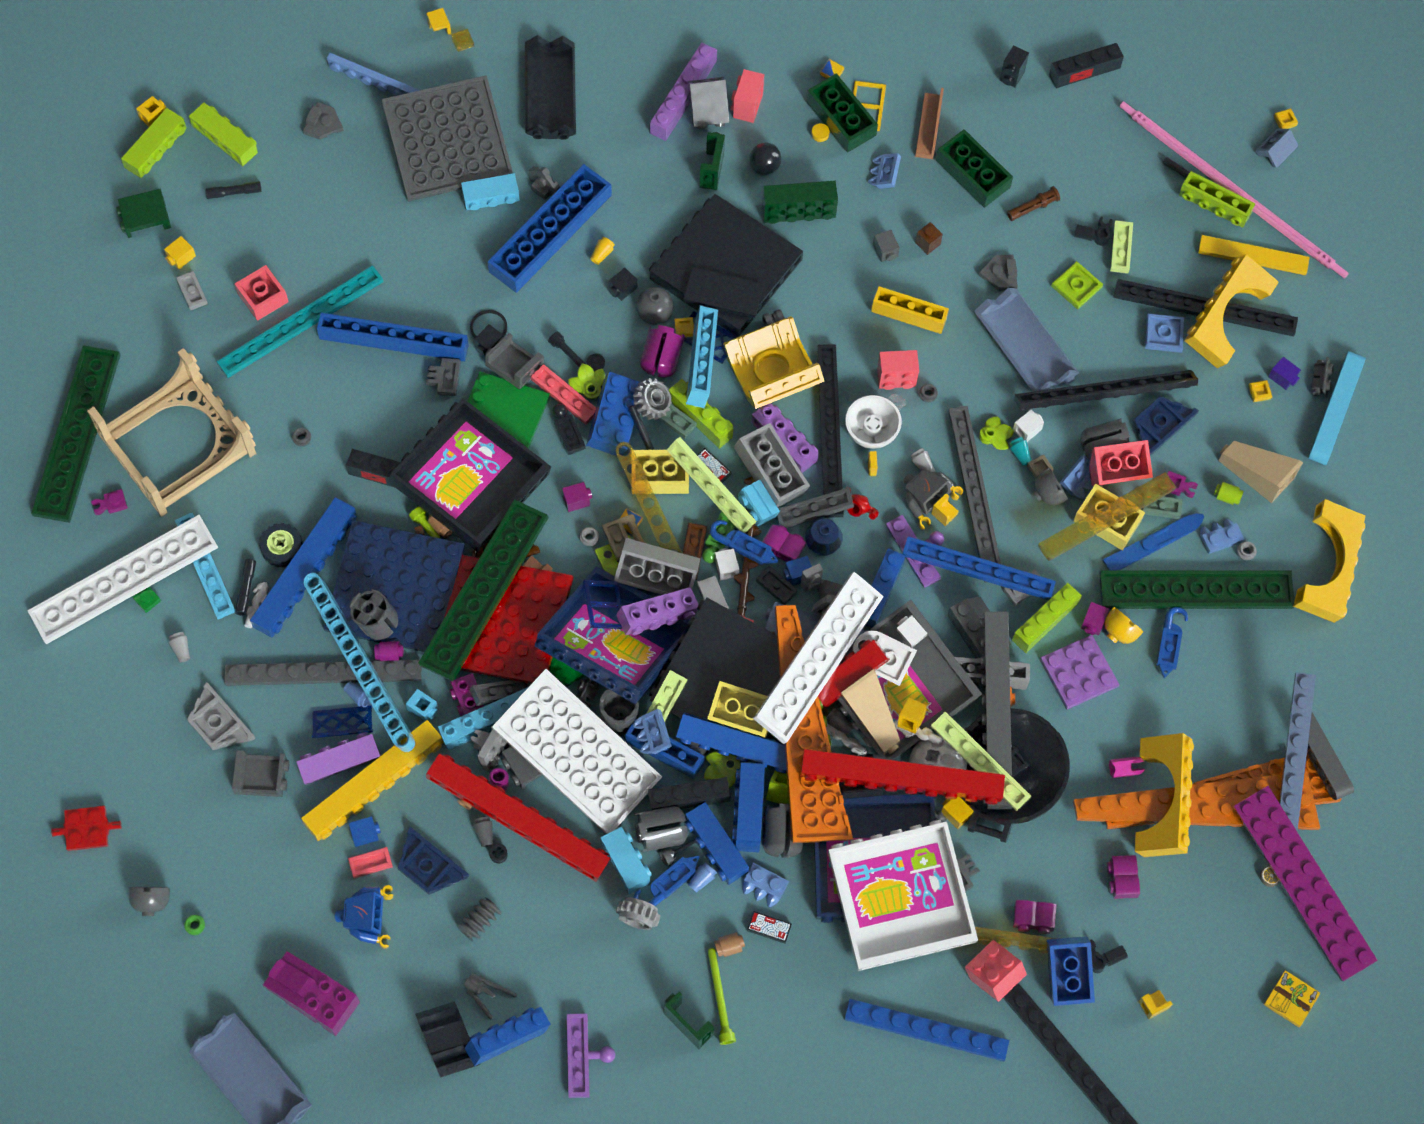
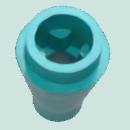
(1020, 450)

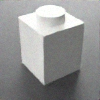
(1028, 425)
(726, 563)
(911, 630)

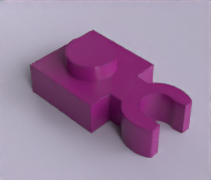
(1181, 485)
(113, 501)

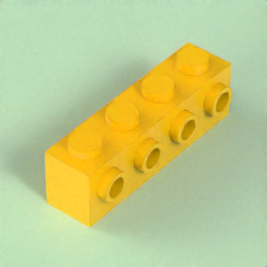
(910, 310)

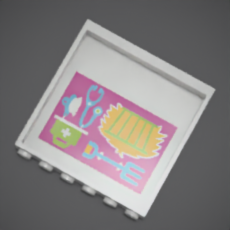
(902, 895)

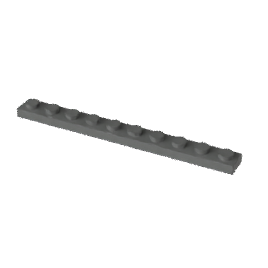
(974, 484)
(317, 672)

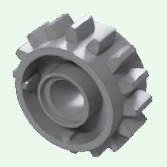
(652, 399)
(638, 913)

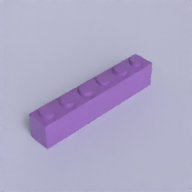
(679, 96)

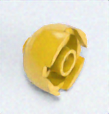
(1121, 627)

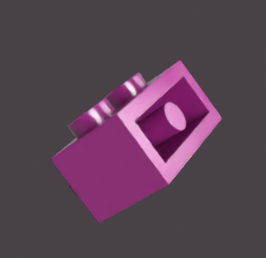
(461, 692)

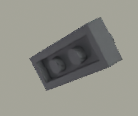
(491, 692)

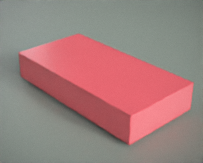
(370, 862)

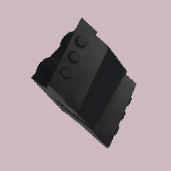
(446, 1038)

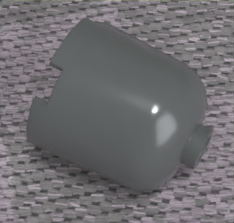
(615, 705)

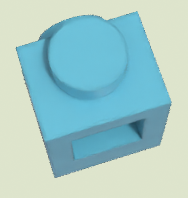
(421, 700)

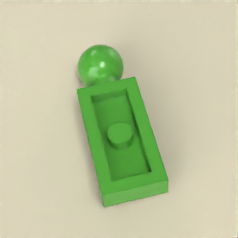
(709, 554)

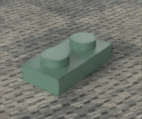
(678, 421)
(1165, 507)

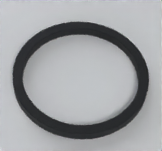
(485, 312)

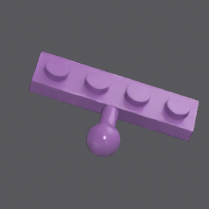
(900, 531)
(579, 1055)

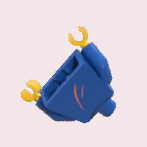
(364, 914)

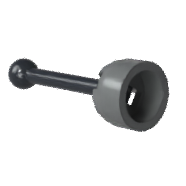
(668, 856)

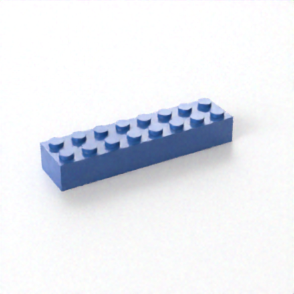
(549, 228)

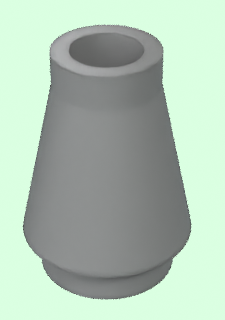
(922, 460)
(180, 646)

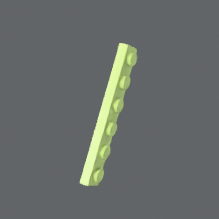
(711, 485)
(978, 758)

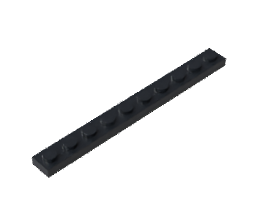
(1195, 304)
(1106, 389)
(830, 422)
(1067, 1057)

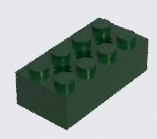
(842, 112)
(974, 168)
(799, 201)

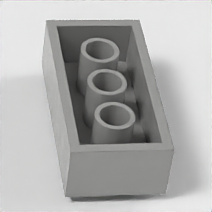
(772, 464)
(655, 568)

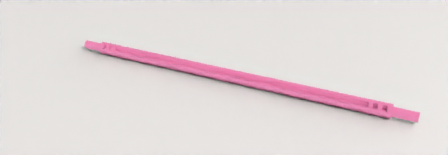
(1223, 181)

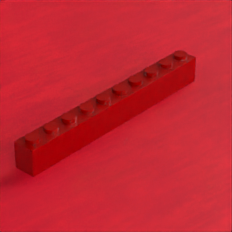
(902, 776)
(517, 817)

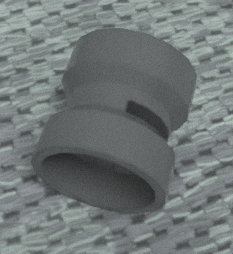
(772, 318)

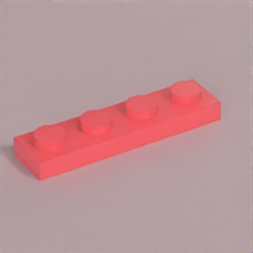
(564, 394)

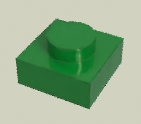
(146, 599)

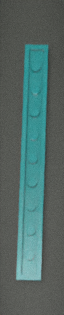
(299, 321)

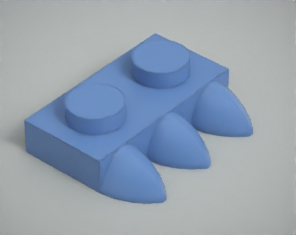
(886, 170)
(1078, 478)
(1221, 537)
(654, 732)
(765, 883)

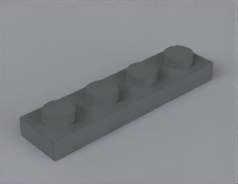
(815, 508)

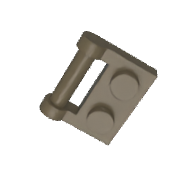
(616, 533)

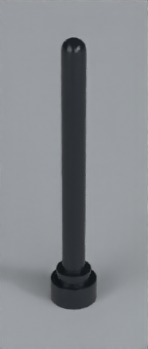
(557, 340)

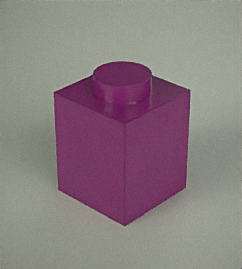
(576, 496)
(1094, 619)

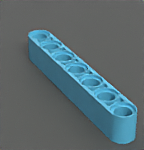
(1336, 408)

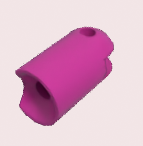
(1122, 767)

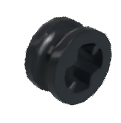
(503, 857)

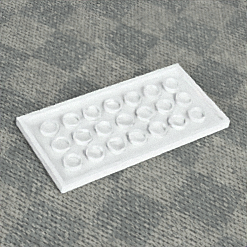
(576, 752)

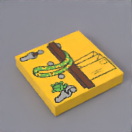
(1292, 998)

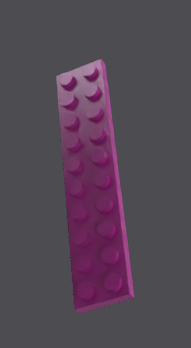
(1305, 883)

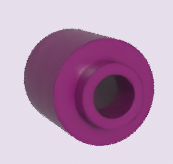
(388, 651)
(499, 777)

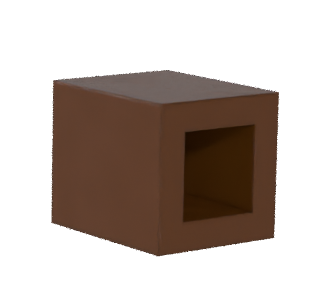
(928, 238)

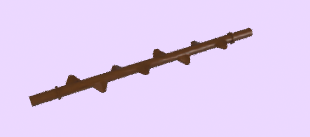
(743, 578)

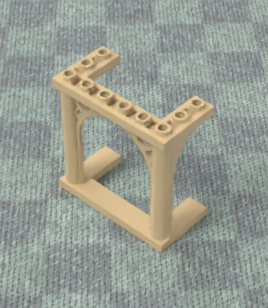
(186, 379)

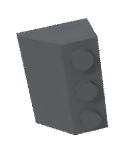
(966, 620)

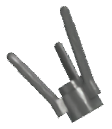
(477, 984)

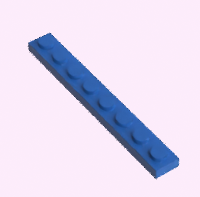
(979, 568)
(927, 1030)

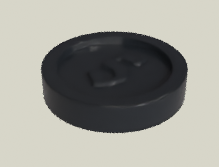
(596, 361)

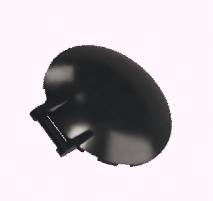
(1043, 779)

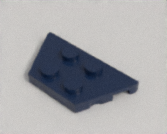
(1162, 421)
(428, 865)

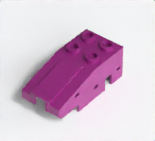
(311, 992)

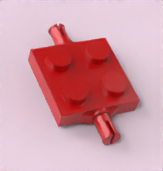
(86, 828)

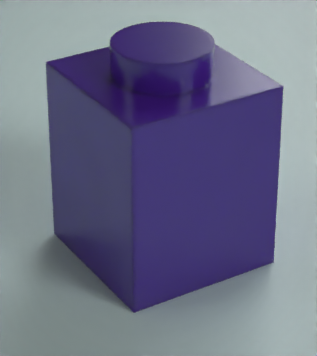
(1285, 373)

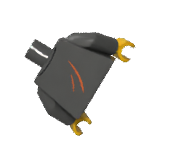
(926, 490)

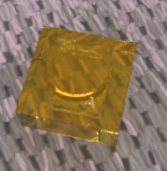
(462, 40)

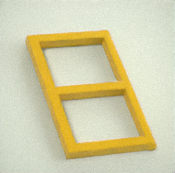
(871, 106)

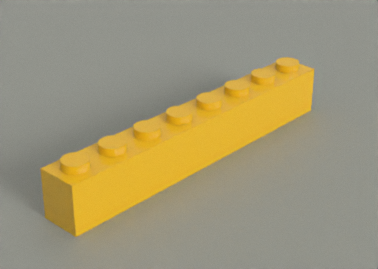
(370, 782)

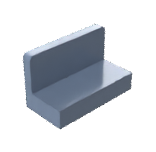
(1278, 146)

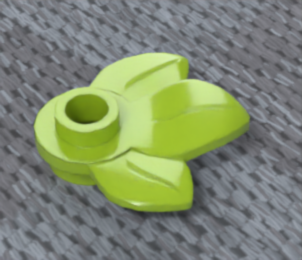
(586, 379)
(997, 433)
(719, 769)

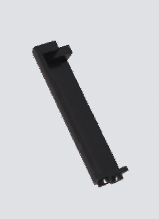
(550, 88)

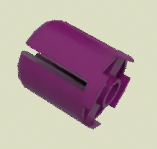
(670, 354)

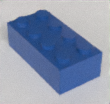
(612, 417)
(750, 805)

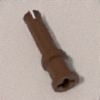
(1040, 201)

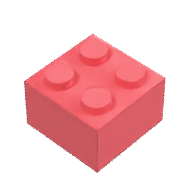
(748, 95)
(261, 292)
(898, 369)
(995, 970)

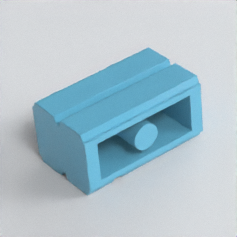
(758, 502)

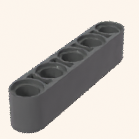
(1327, 762)

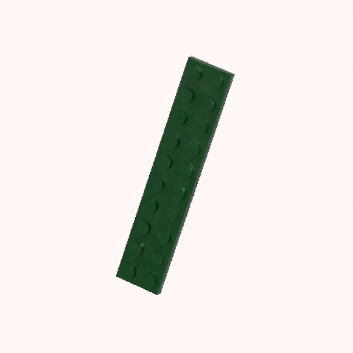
(75, 434)
(1197, 589)
(483, 590)

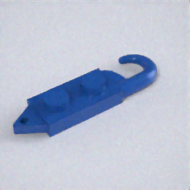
(744, 544)
(1170, 642)
(671, 879)

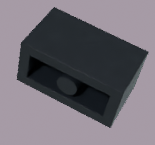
(1014, 66)

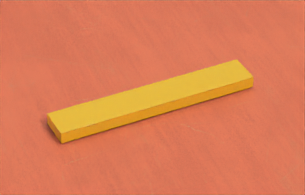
(1263, 256)

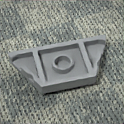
(217, 722)

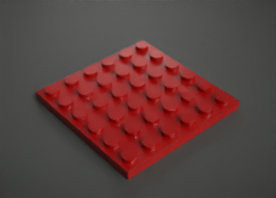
(509, 638)

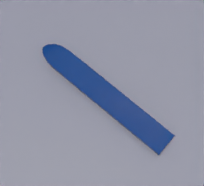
(1153, 542)

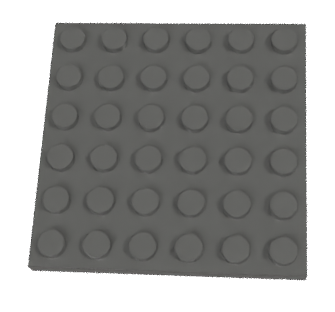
(446, 137)

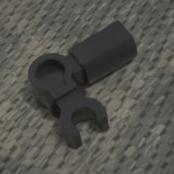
(1100, 235)
(1108, 958)

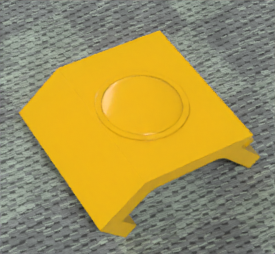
(772, 363)

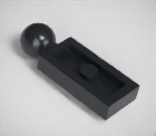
(568, 430)

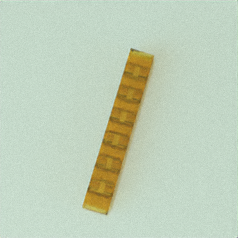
(647, 493)

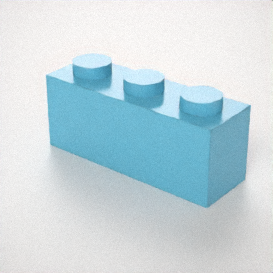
(490, 192)
(626, 860)

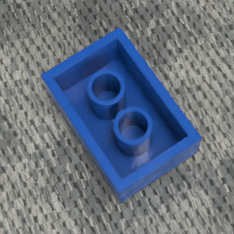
(1070, 971)

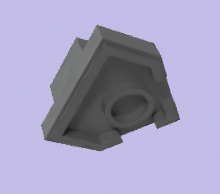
(322, 122)
(542, 182)
(1001, 272)

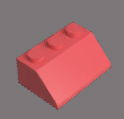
(1120, 463)

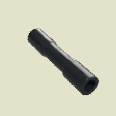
(246, 188)
(243, 598)

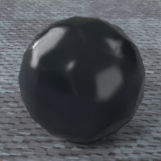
(765, 158)

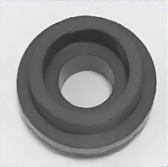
(928, 388)
(301, 432)

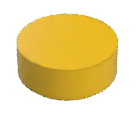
(820, 132)

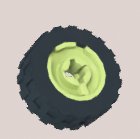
(277, 534)

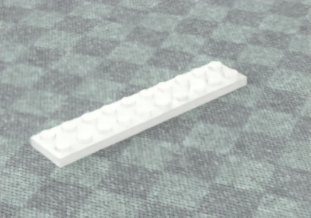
(122, 579)
(818, 658)

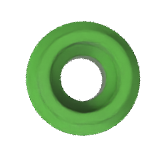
(194, 919)

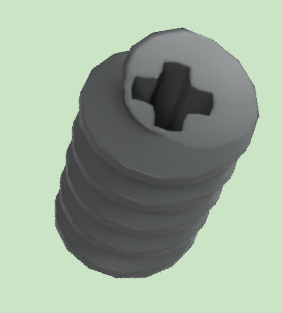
(477, 920)

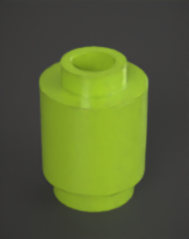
(1228, 493)

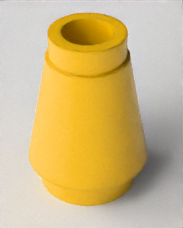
(602, 250)

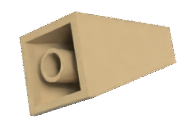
(1260, 469)
(870, 707)

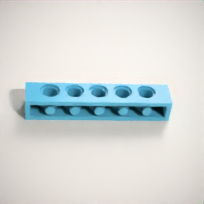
(702, 357)
(463, 728)

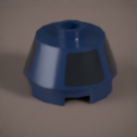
(823, 537)

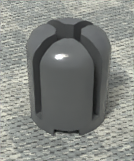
(1103, 435)
(373, 614)
(777, 833)
(661, 838)

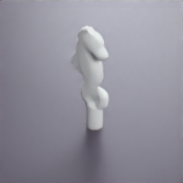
(261, 593)
(924, 734)
(851, 743)

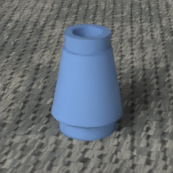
(357, 694)
(702, 877)

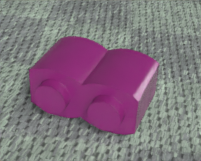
(783, 544)
(1124, 877)
(1035, 916)

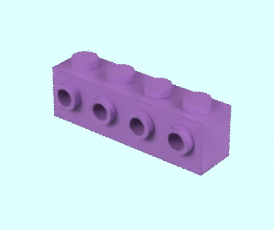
(794, 441)
(657, 611)
(338, 759)

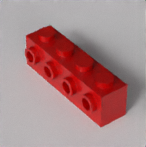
(856, 666)

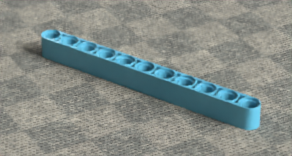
(364, 668)

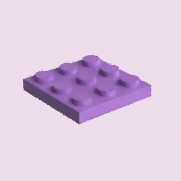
(1079, 672)

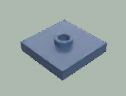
(1164, 333)

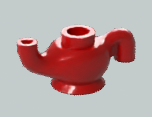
(862, 506)

